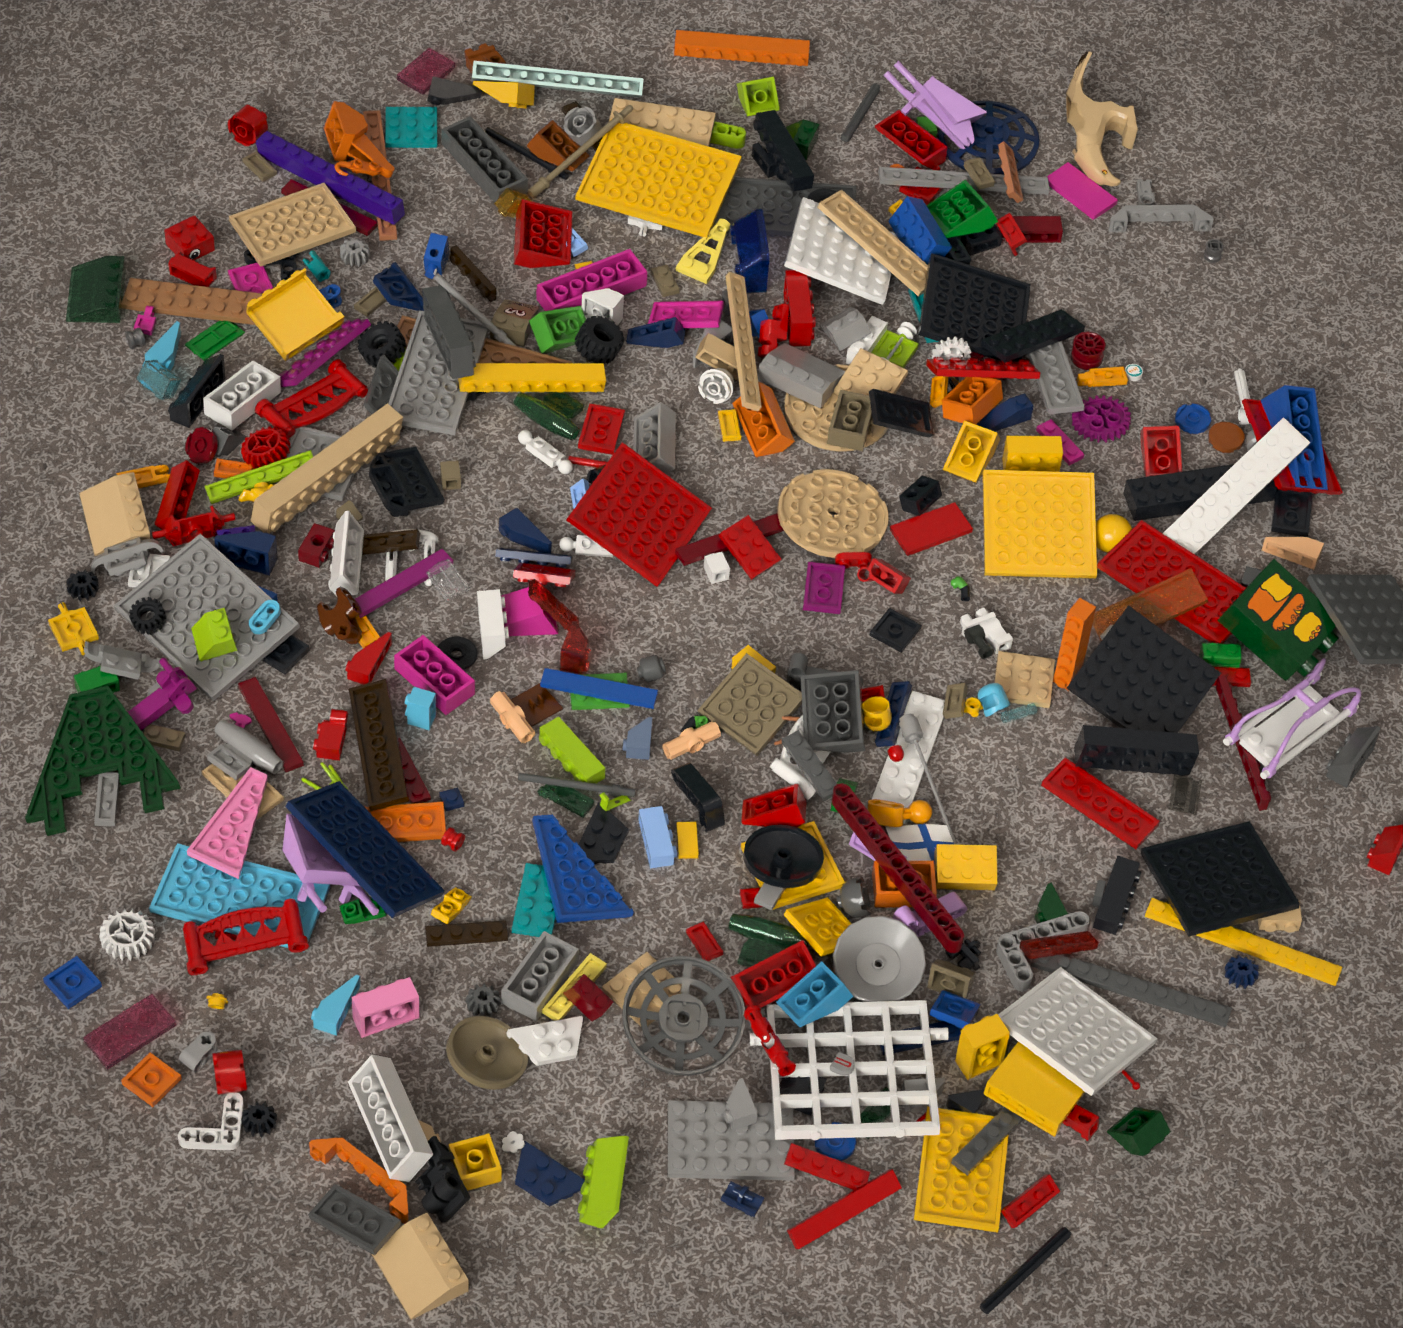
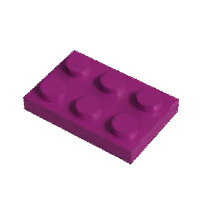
(824, 588)

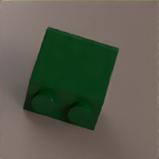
(804, 135)
(1140, 1130)

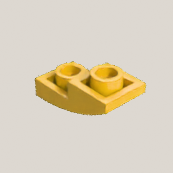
(451, 906)

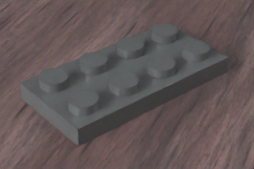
(355, 1219)

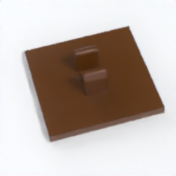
(537, 704)

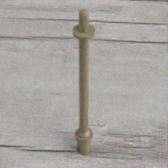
(544, 182)

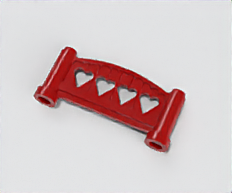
(339, 377)
(202, 951)

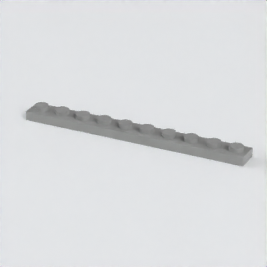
(950, 179)

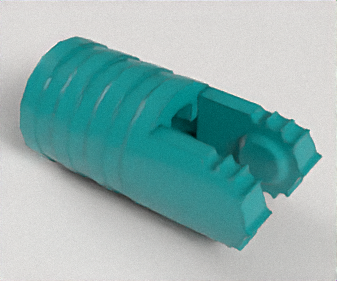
(317, 267)

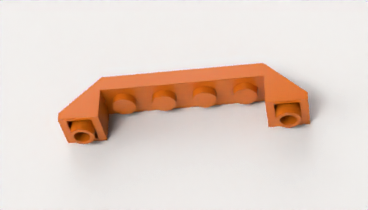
(326, 1149)

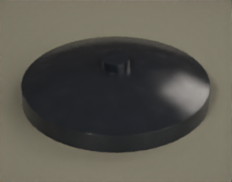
(783, 856)

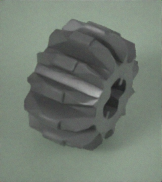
(483, 1000)

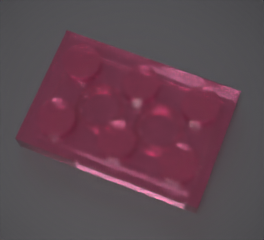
(421, 70)

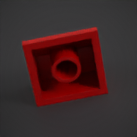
(1387, 849)

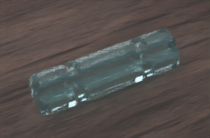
(1018, 713)

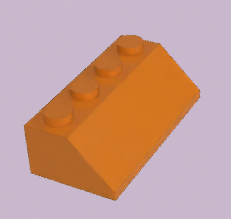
(765, 428)

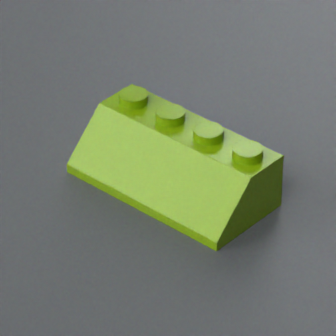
(603, 1180)

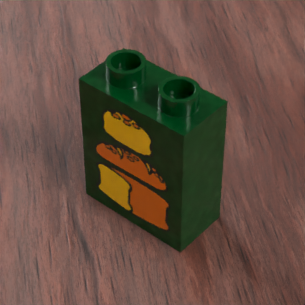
(1280, 622)

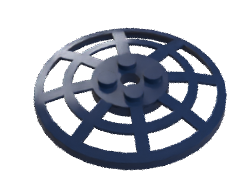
(1001, 133)

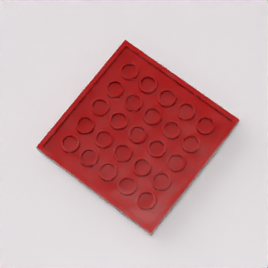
(638, 514)

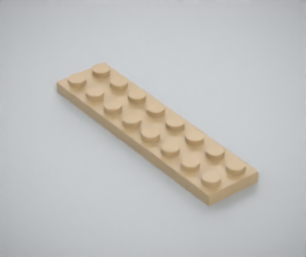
(876, 240)

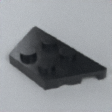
(603, 836)

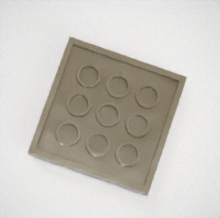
(751, 704)

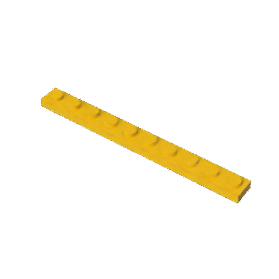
(1254, 946)

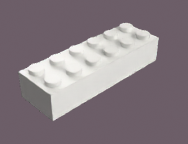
(390, 1118)

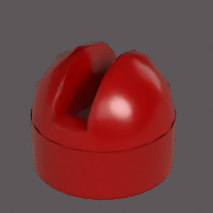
(896, 753)

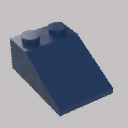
(249, 550)

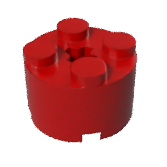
(248, 125)
(229, 1072)

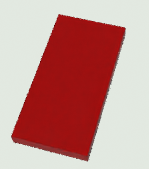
(931, 529)

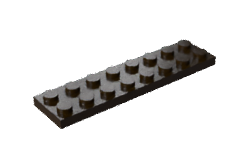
(378, 745)

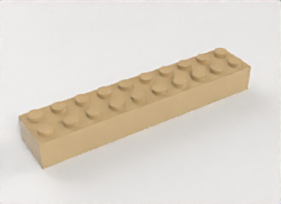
(326, 469)

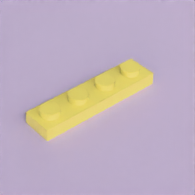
(559, 1004)

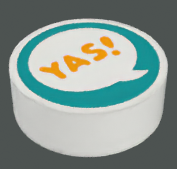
(1133, 372)

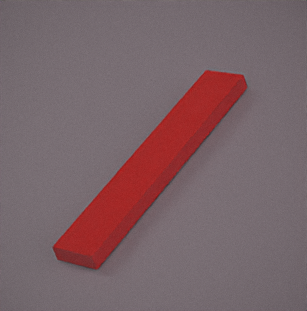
(844, 1209)

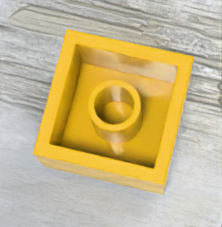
(476, 1161)

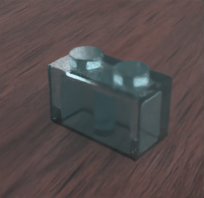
(158, 379)

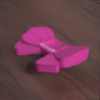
(241, 720)

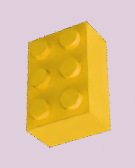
(1033, 453)
(965, 867)
(982, 1046)

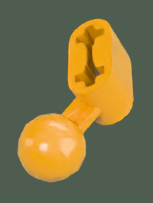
(893, 813)

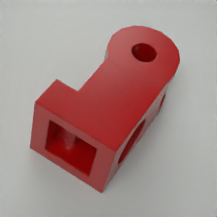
(1082, 1122)

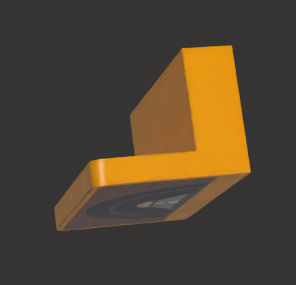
(940, 388)

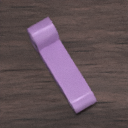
(951, 903)

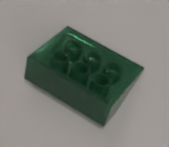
(97, 291)

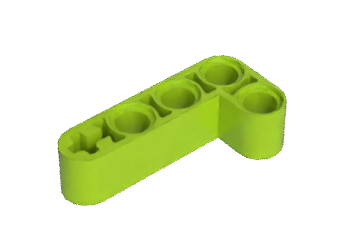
(728, 135)

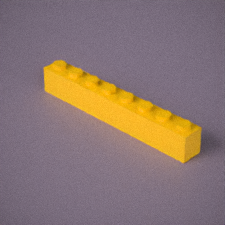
(535, 377)

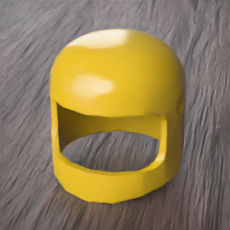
(877, 713)

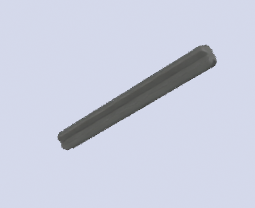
(860, 112)

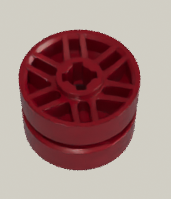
(1088, 350)

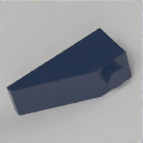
(658, 334)
(1009, 413)
(522, 531)

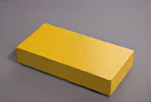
(729, 425)
(687, 840)

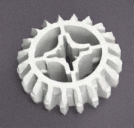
(120, 942)

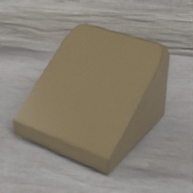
(349, 506)

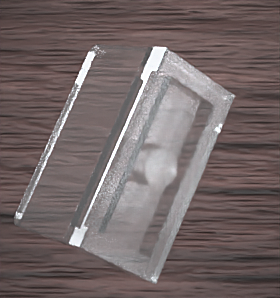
(447, 580)

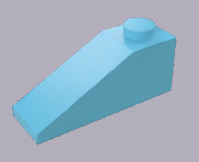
(166, 347)
(334, 1008)

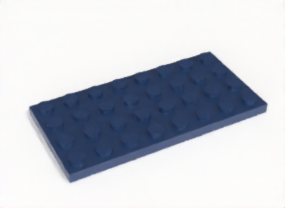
(365, 849)

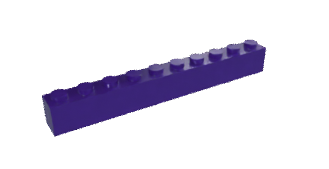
(320, 171)

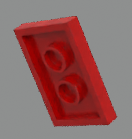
(601, 429)
(749, 547)

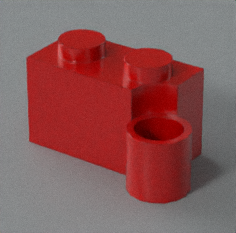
(885, 575)
(331, 735)

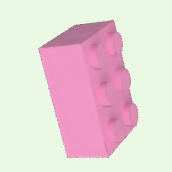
(385, 1007)

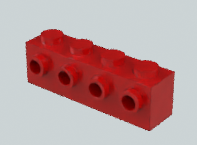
(177, 493)

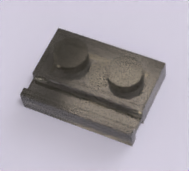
(1185, 795)

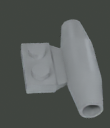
(241, 751)

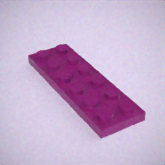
(325, 350)

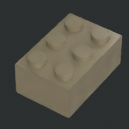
(850, 421)

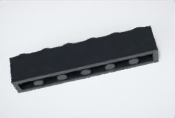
(783, 150)

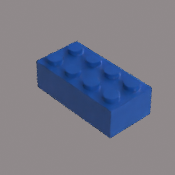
(918, 229)

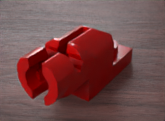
(773, 330)

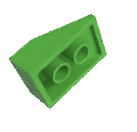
(557, 328)

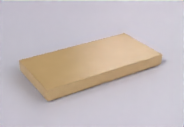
(226, 785)

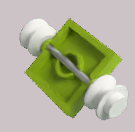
(897, 347)

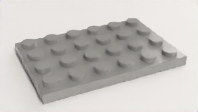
(710, 1149)

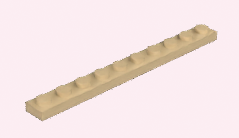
(743, 341)

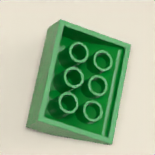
(962, 211)

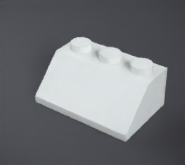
(492, 622)

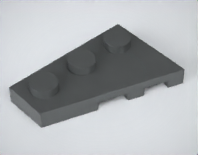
(381, 385)

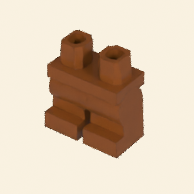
(485, 54)

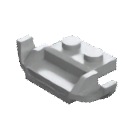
(125, 556)
(120, 661)

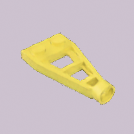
(698, 269)

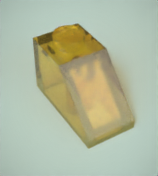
(509, 202)

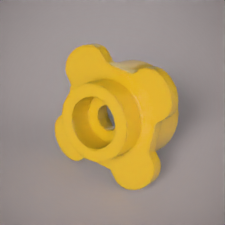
(973, 702)
(217, 1001)

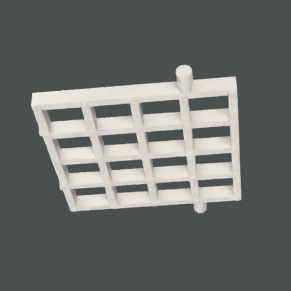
(854, 1098)

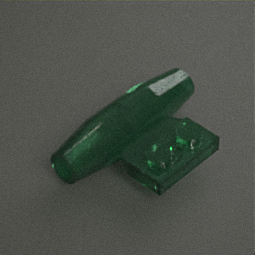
(552, 412)
(763, 936)

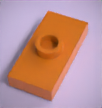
(229, 468)

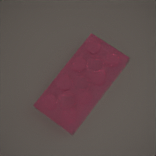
(129, 1031)

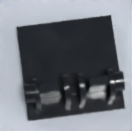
(800, 1085)

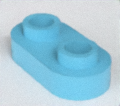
(263, 617)

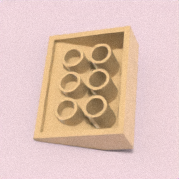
(114, 512)
(421, 1267)

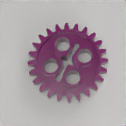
(1102, 419)

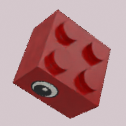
(190, 238)

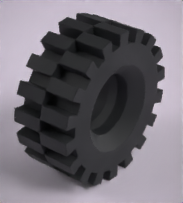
(377, 336)

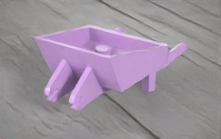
(940, 105)
(317, 866)

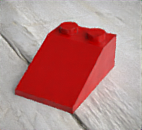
(1161, 450)
(776, 807)

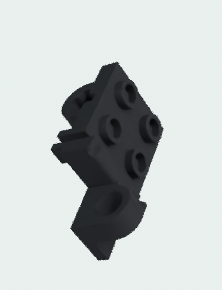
(442, 1183)

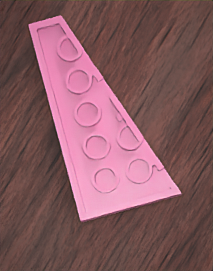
(229, 832)

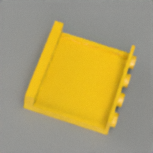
(293, 315)
(1033, 1089)

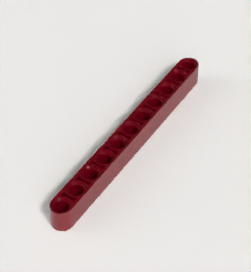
(845, 802)

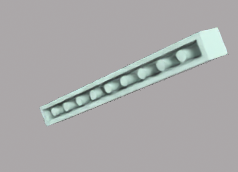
(558, 79)

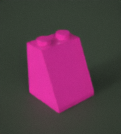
(526, 616)

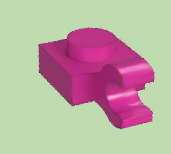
(147, 321)

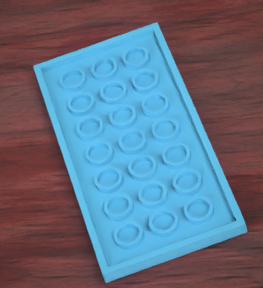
(201, 892)

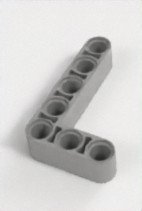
(1068, 923)

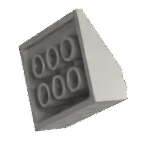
(800, 374)

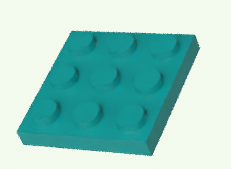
(411, 127)

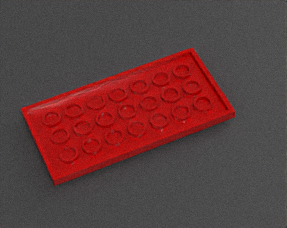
(1151, 557)

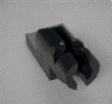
(766, 162)

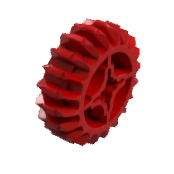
(265, 447)

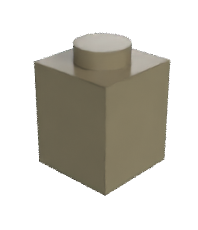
(450, 475)

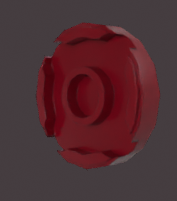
(201, 445)

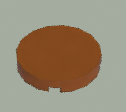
(1226, 437)

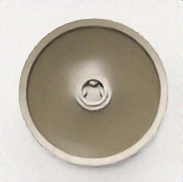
(485, 1054)

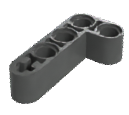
(799, 667)

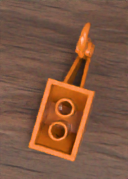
(347, 139)

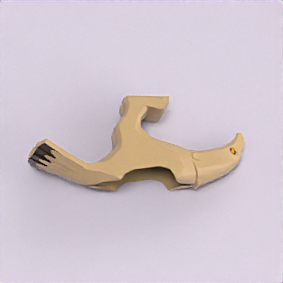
(1091, 122)

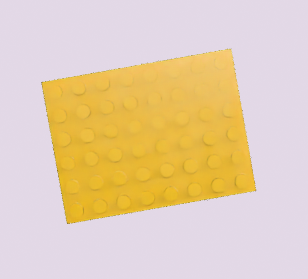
(659, 178)

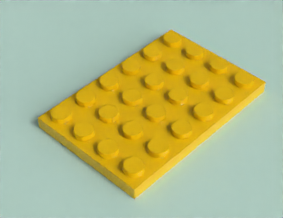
(946, 1192)

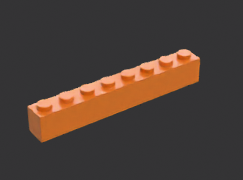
(741, 48)

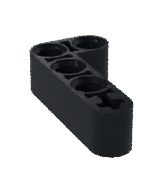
(700, 795)

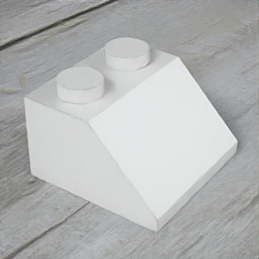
(603, 303)

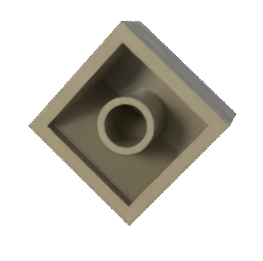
(950, 978)

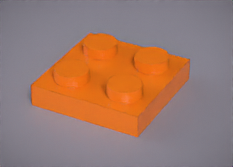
(151, 1079)

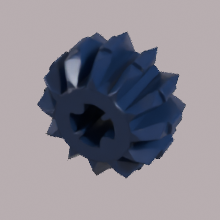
(1241, 971)

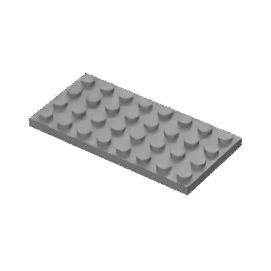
(424, 386)

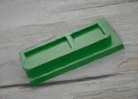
(214, 339)

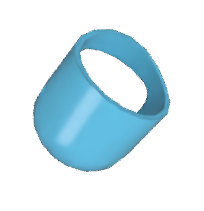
(993, 698)

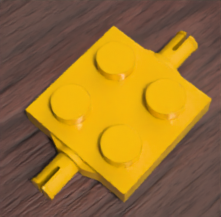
(73, 628)

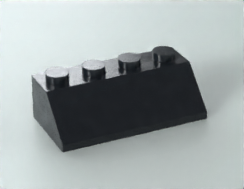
(190, 399)

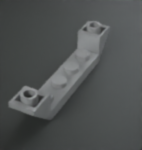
(1132, 213)

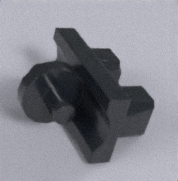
(967, 952)

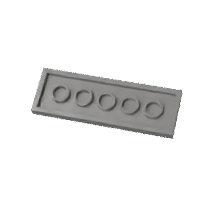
(1056, 380)

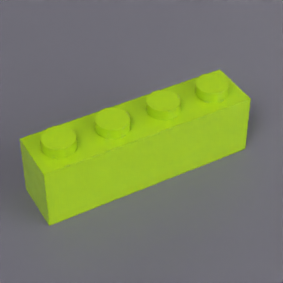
(571, 752)

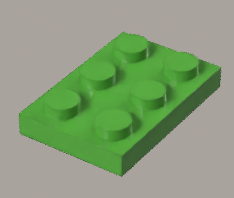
(582, 702)

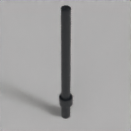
(549, 166)

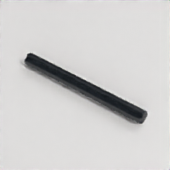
(1025, 1270)

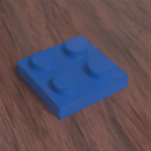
(72, 982)
(954, 1009)

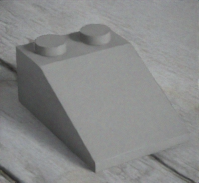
(846, 328)

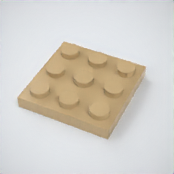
(870, 373)
(1025, 678)
(619, 985)

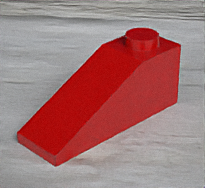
(368, 660)

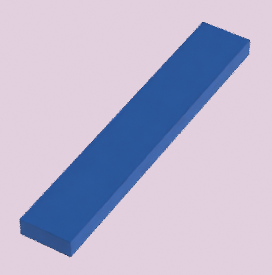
(599, 688)

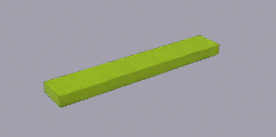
(269, 473)

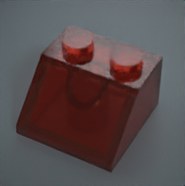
(575, 651)

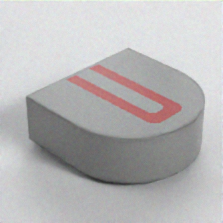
(842, 1064)

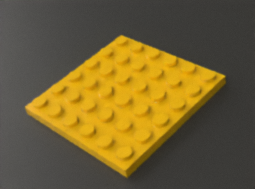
(1039, 524)

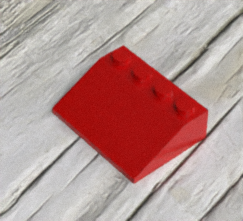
(542, 235)

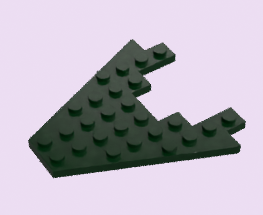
(91, 740)

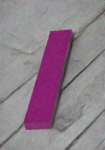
(399, 583)

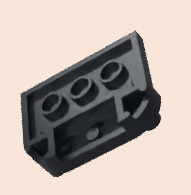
(404, 481)

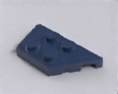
(398, 288)
(545, 1177)

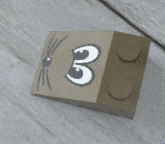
(514, 320)

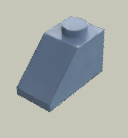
(638, 740)

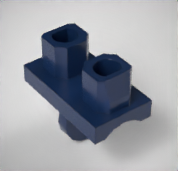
(742, 1199)

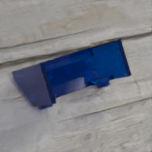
(752, 250)

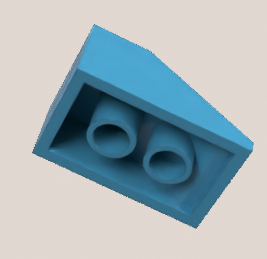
(815, 996)

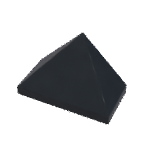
(967, 1101)

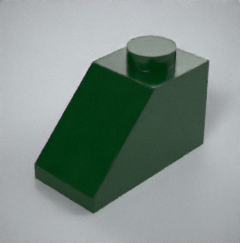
(1049, 905)

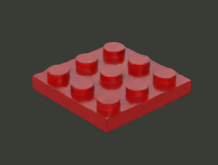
(544, 574)

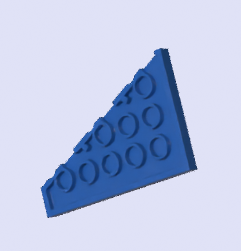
(572, 880)

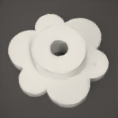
(512, 1142)

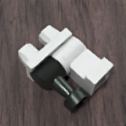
(985, 627)

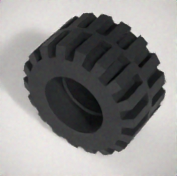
(599, 339)

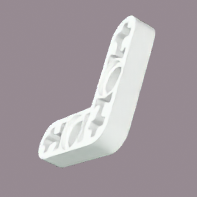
(220, 1135)

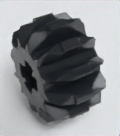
(82, 585)
(259, 1119)

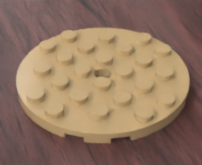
(814, 423)
(807, 520)

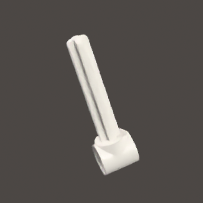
(1243, 393)

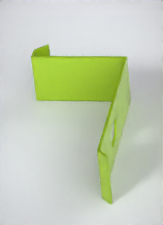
(607, 805)

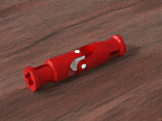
(763, 1030)

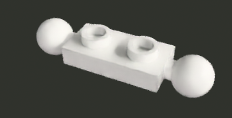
(545, 452)
(583, 546)

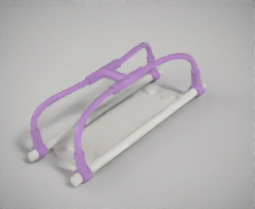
(1293, 726)

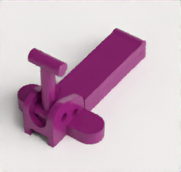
(174, 692)

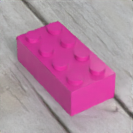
(434, 671)

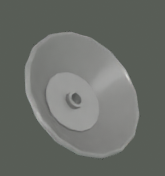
(885, 942)

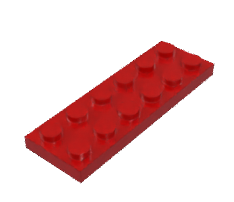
(985, 369)
(1100, 803)

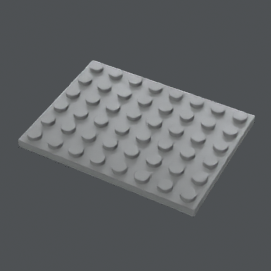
(188, 587)

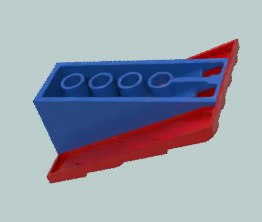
(1298, 405)

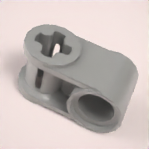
(199, 1051)

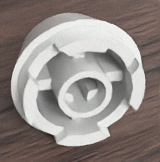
(716, 385)

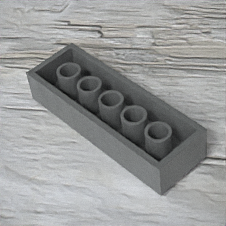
(483, 158)
(448, 332)

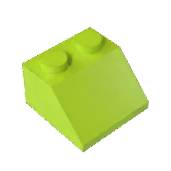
(758, 95)
(213, 635)

